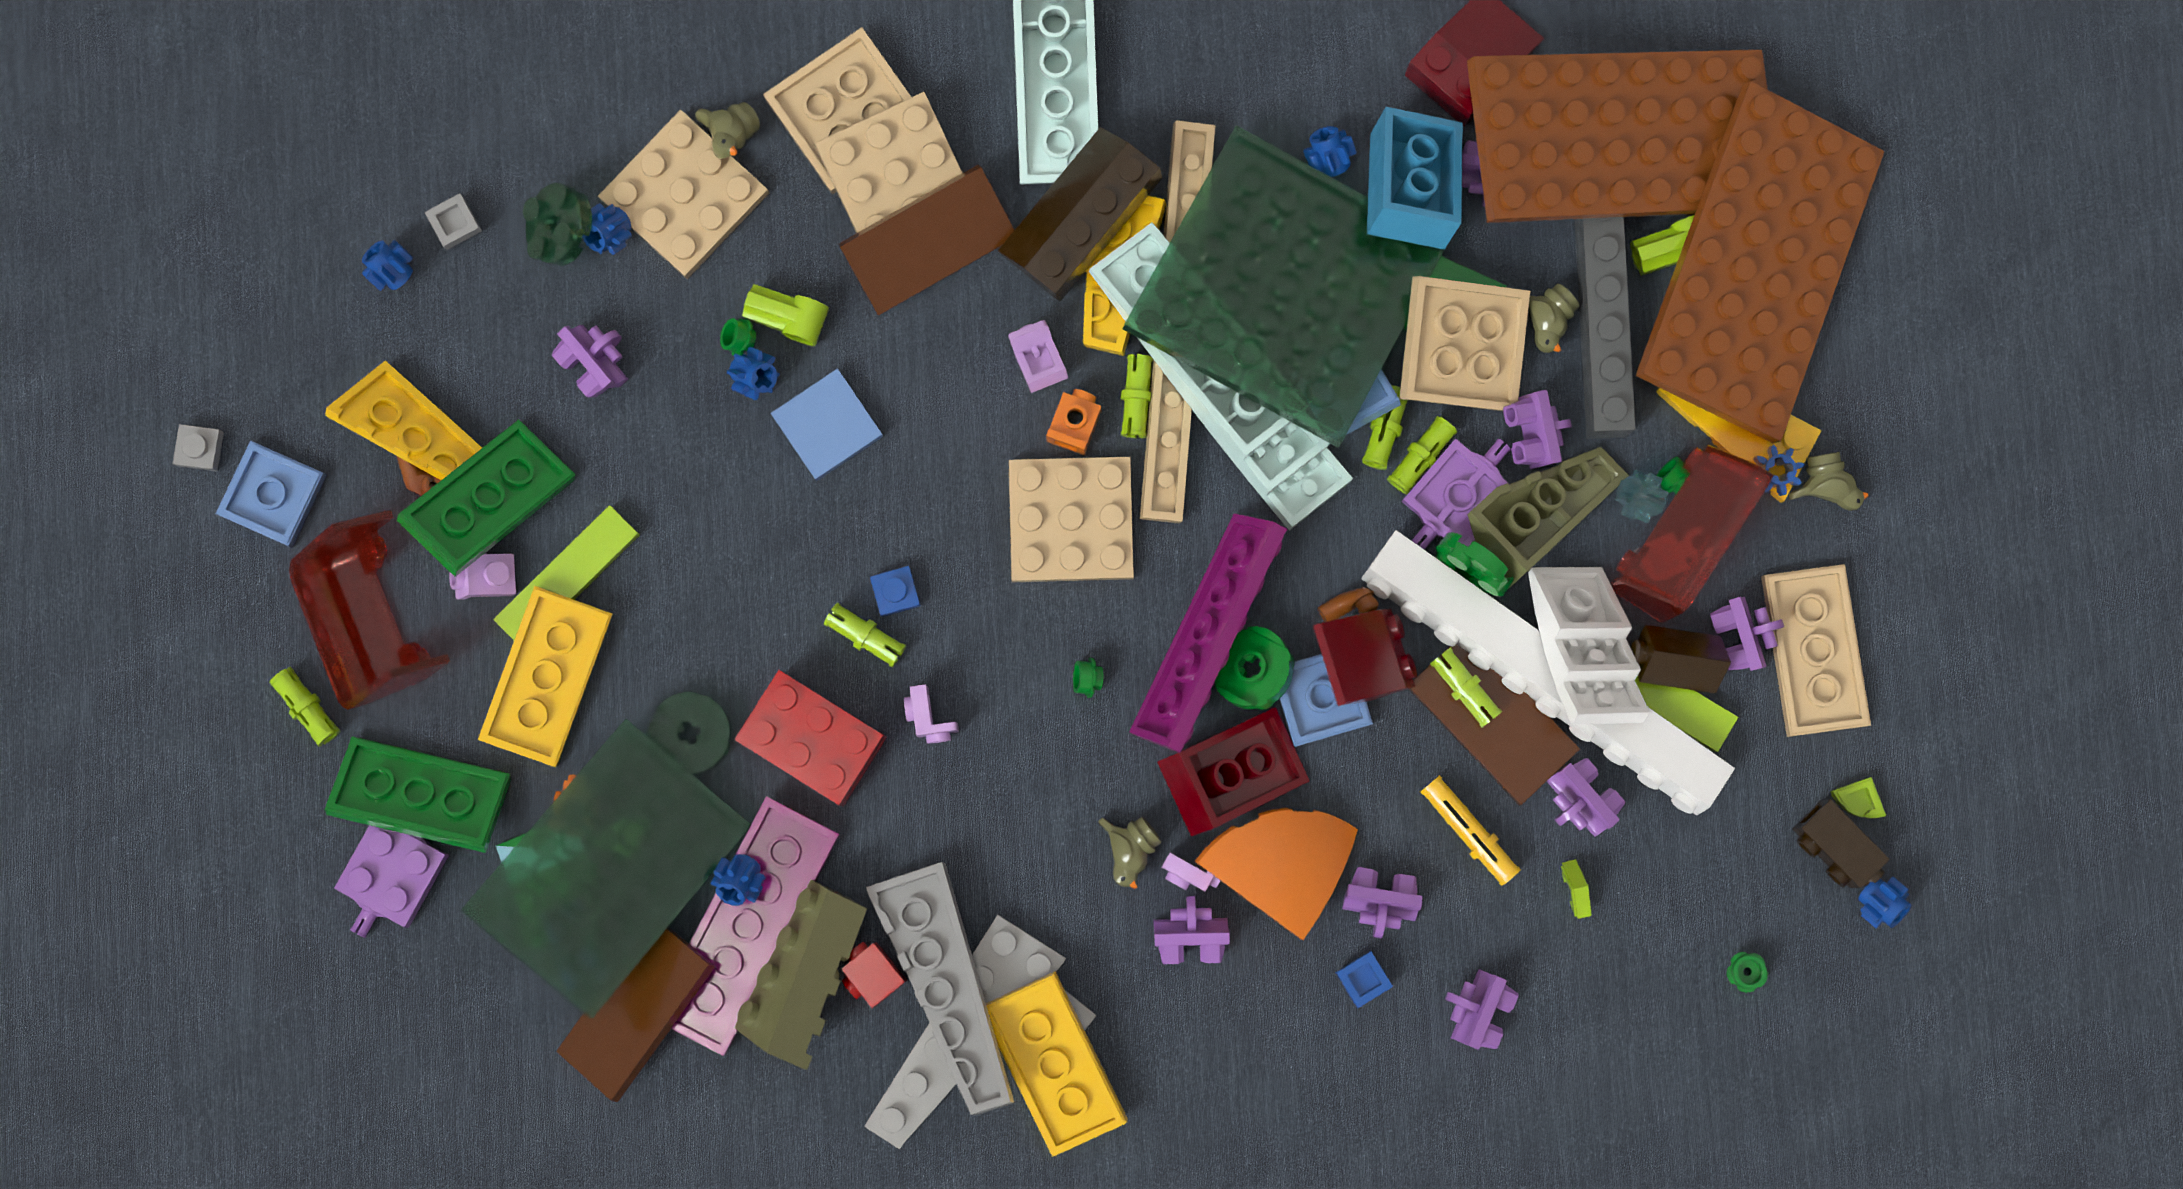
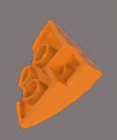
(1283, 863)

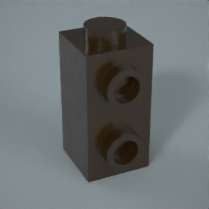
(1681, 658)
(1841, 845)

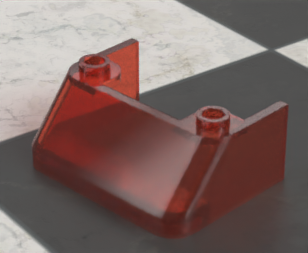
(1691, 533)
(352, 616)

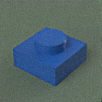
(895, 591)
(1363, 979)

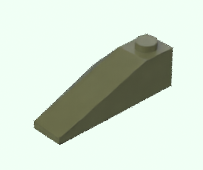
(1535, 513)

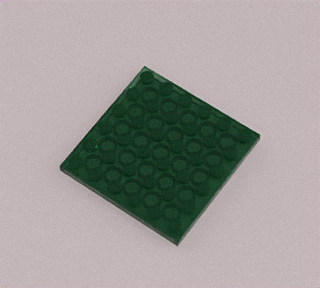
(1281, 288)

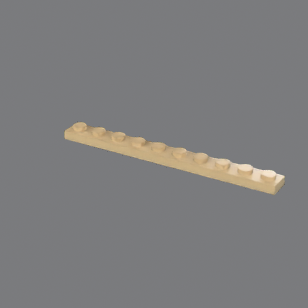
(1168, 412)

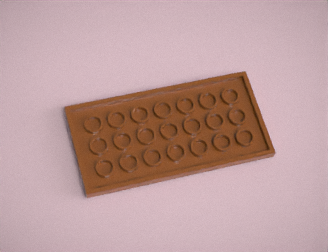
(1602, 130)
(1760, 263)

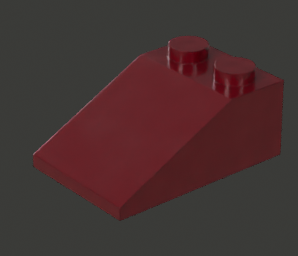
(1475, 30)
(1365, 656)
(1233, 772)

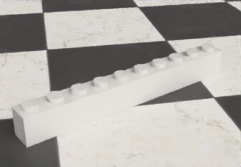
(1514, 649)

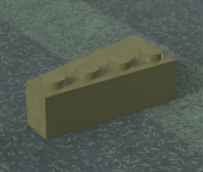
(801, 974)

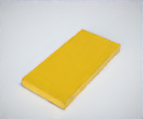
(545, 676)
(1054, 1064)

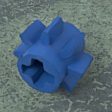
(1330, 151)
(609, 229)
(387, 265)
(753, 373)
(1780, 460)
(738, 879)
(1884, 902)

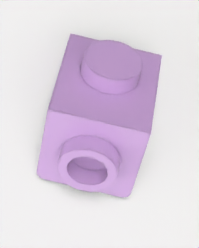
(1037, 356)
(486, 577)
(919, 710)
(1184, 874)

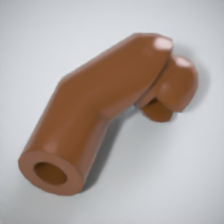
(415, 478)
(1340, 605)

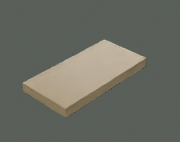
(1816, 651)

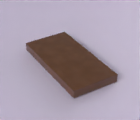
(927, 239)
(1516, 747)
(636, 1016)

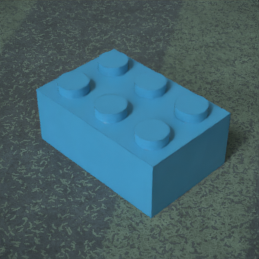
(1415, 178)

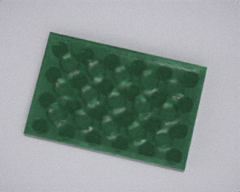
(606, 868)

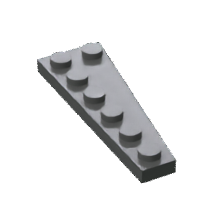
(934, 951)
(1004, 963)

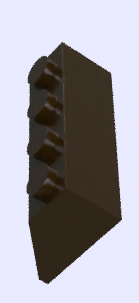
(1081, 212)

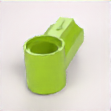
(1660, 248)
(795, 317)

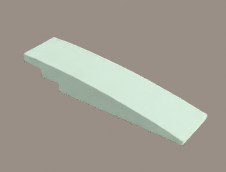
(1054, 84)
(1276, 456)

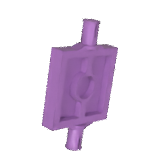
(1453, 489)
(390, 876)

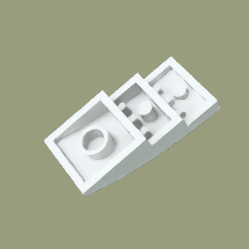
(1587, 645)

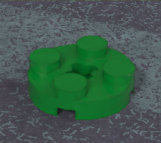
(1474, 564)
(1275, 673)

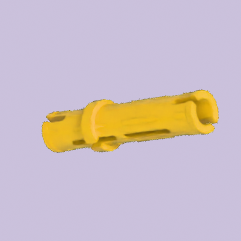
(1504, 867)

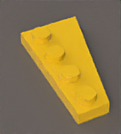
(1101, 319)
(403, 421)
(1745, 444)

